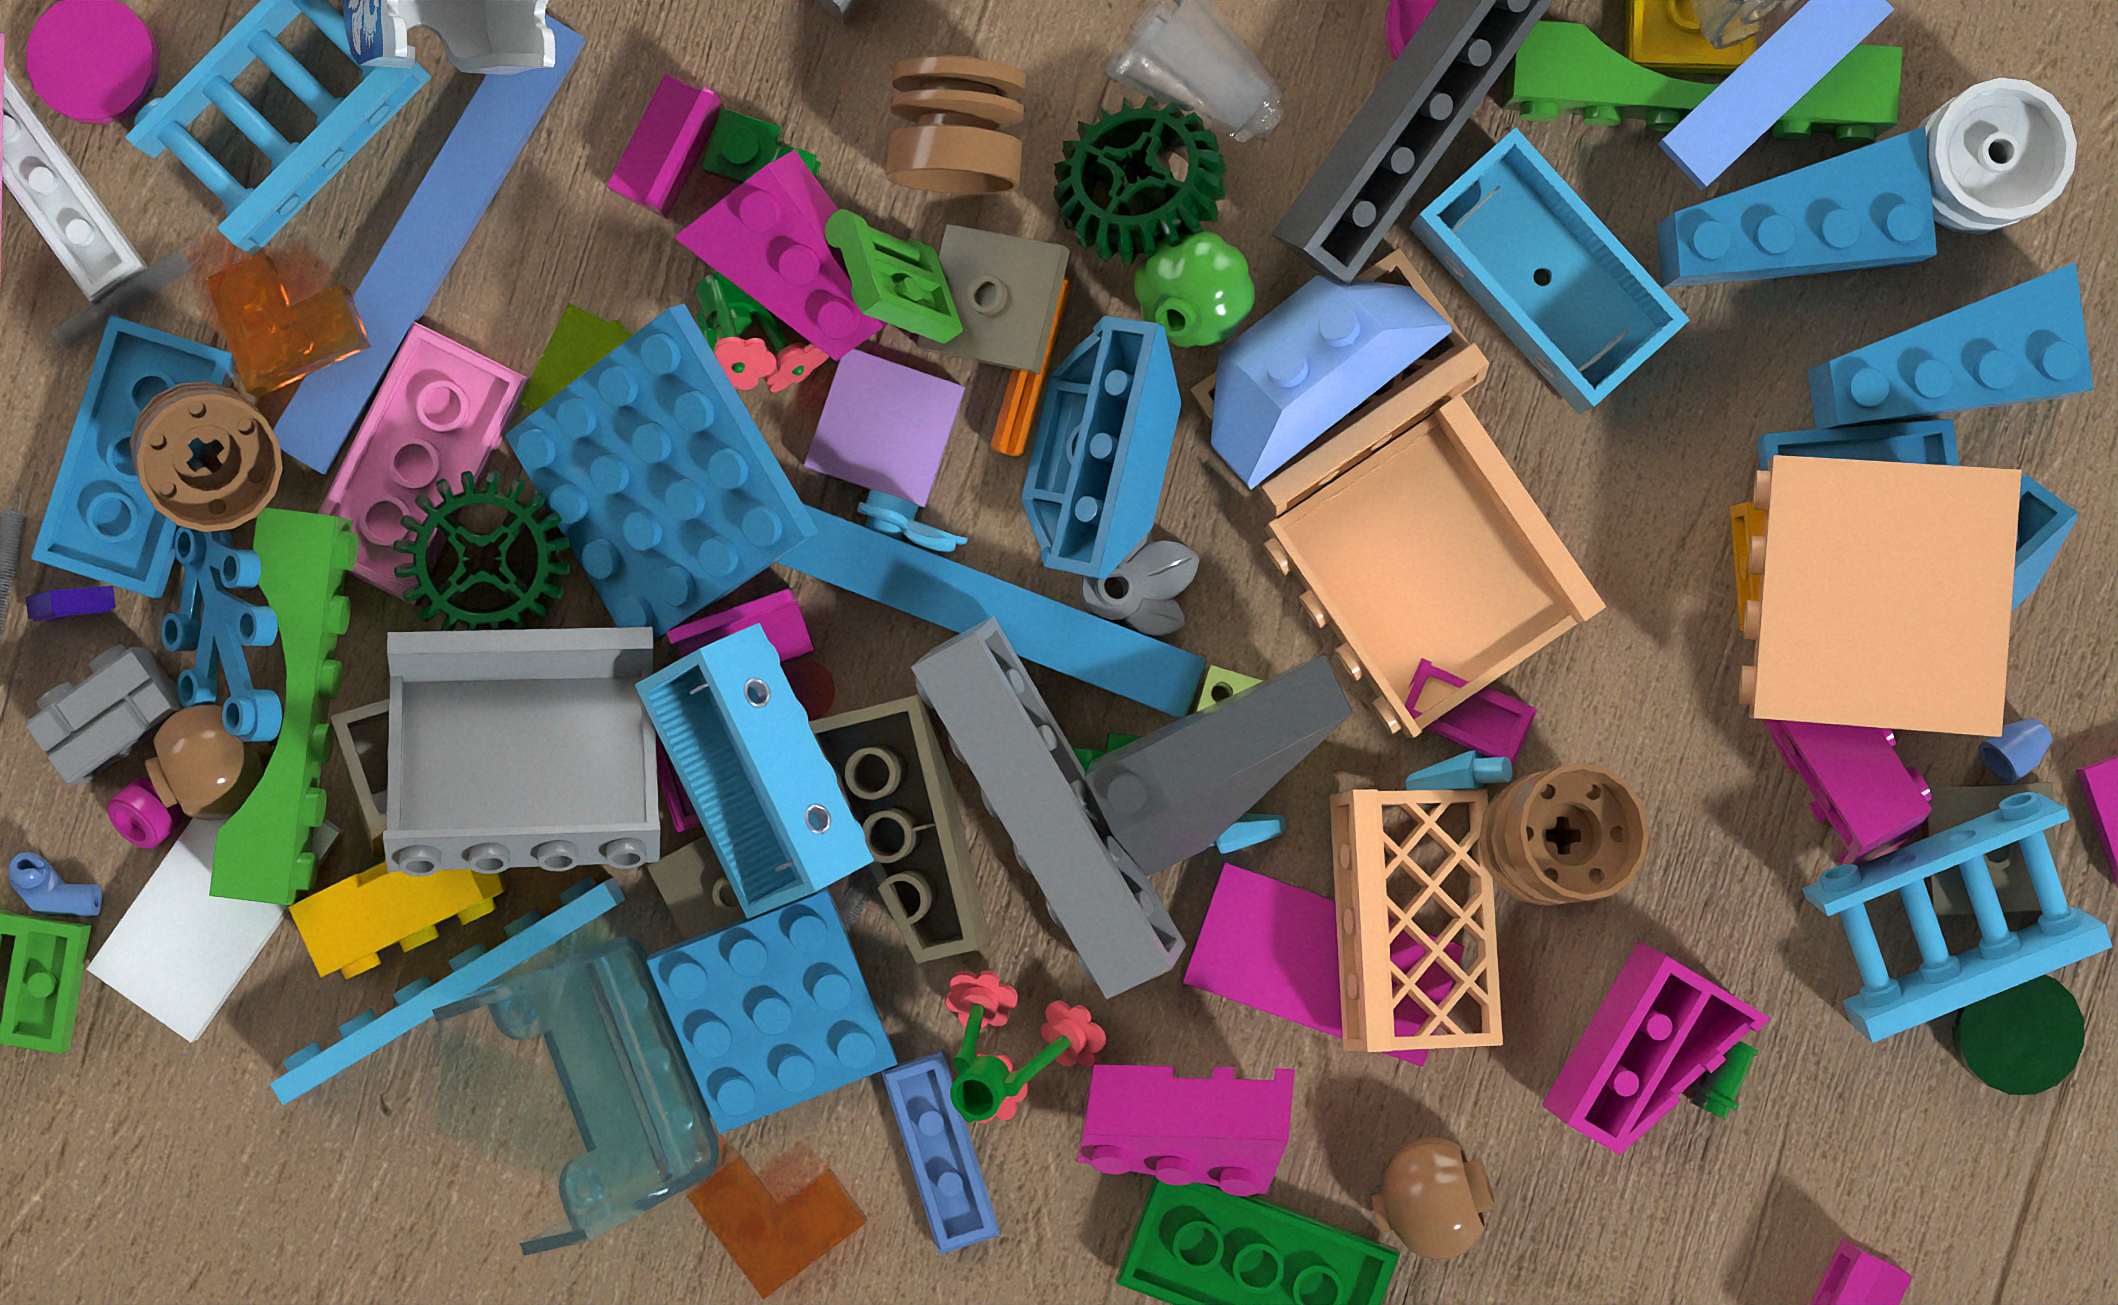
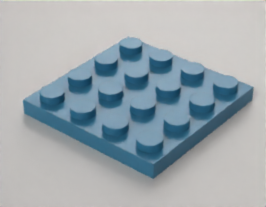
(661, 478)

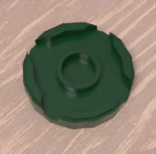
(2021, 1037)

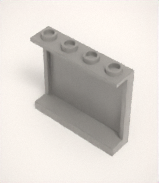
(520, 750)

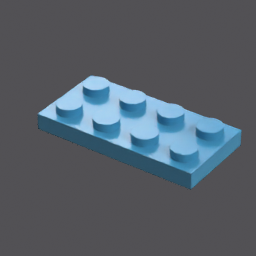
(98, 511)

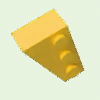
(380, 907)

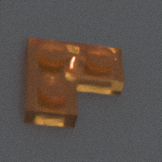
(282, 341)
(772, 1239)

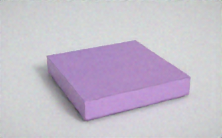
(885, 427)

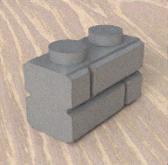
(105, 715)

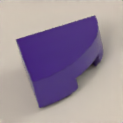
(68, 602)

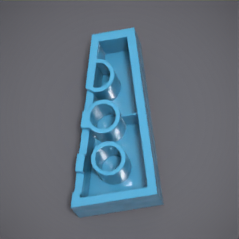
(1822, 219)
(1983, 356)

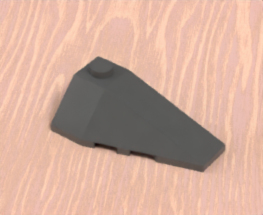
(1202, 773)

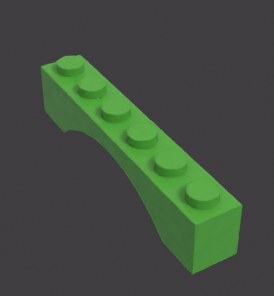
(1575, 73)
(268, 842)

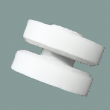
(1997, 155)

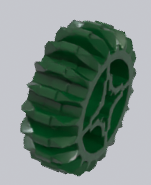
(1126, 151)
(522, 515)

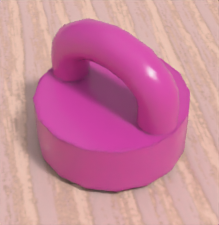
(141, 814)

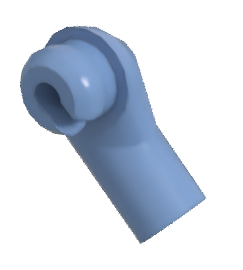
(46, 890)

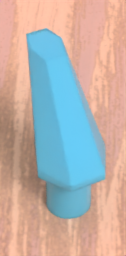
(1461, 772)
(1250, 830)

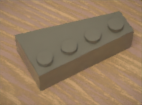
(904, 799)

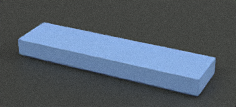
(1769, 84)

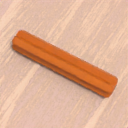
(1024, 394)

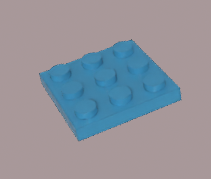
(772, 1010)

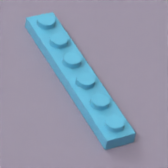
(471, 971)

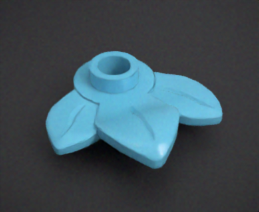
(896, 516)

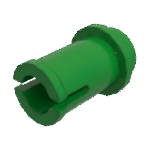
(1719, 1089)

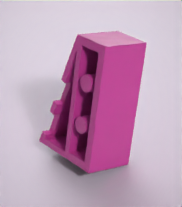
(775, 249)
(1855, 784)
(1646, 1048)
(1187, 1128)

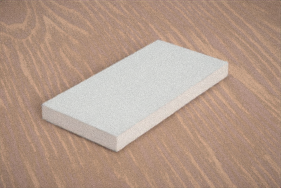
(185, 949)

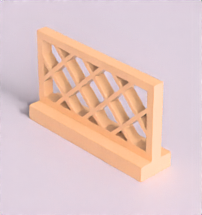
(1383, 416)
(1364, 928)

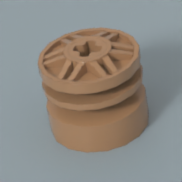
(956, 111)
(199, 493)
(1596, 828)

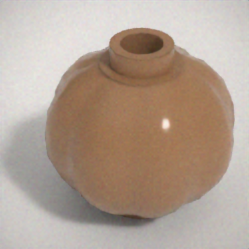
(204, 764)
(1434, 1198)

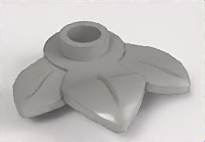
(1149, 582)

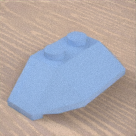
(1312, 367)

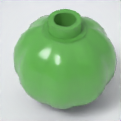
(1195, 289)

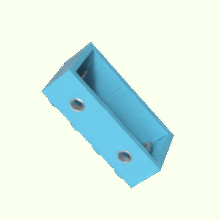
(1600, 305)
(754, 771)

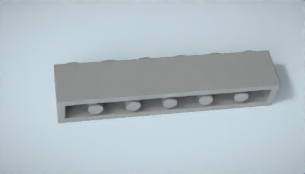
(1047, 808)

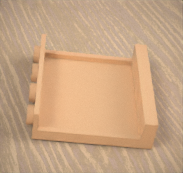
(1431, 560)
(1882, 594)

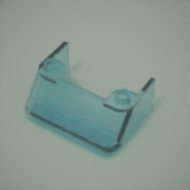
(622, 1080)

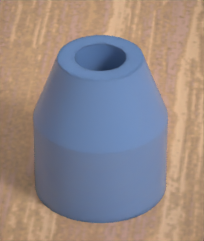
(2017, 750)

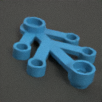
(226, 624)

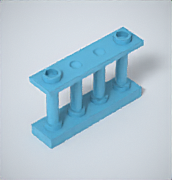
(297, 168)
(2002, 956)

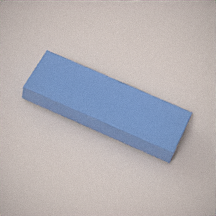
(940, 1153)

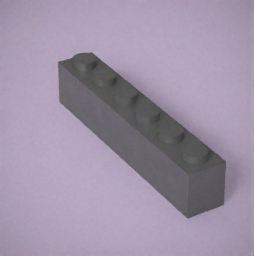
(1403, 131)

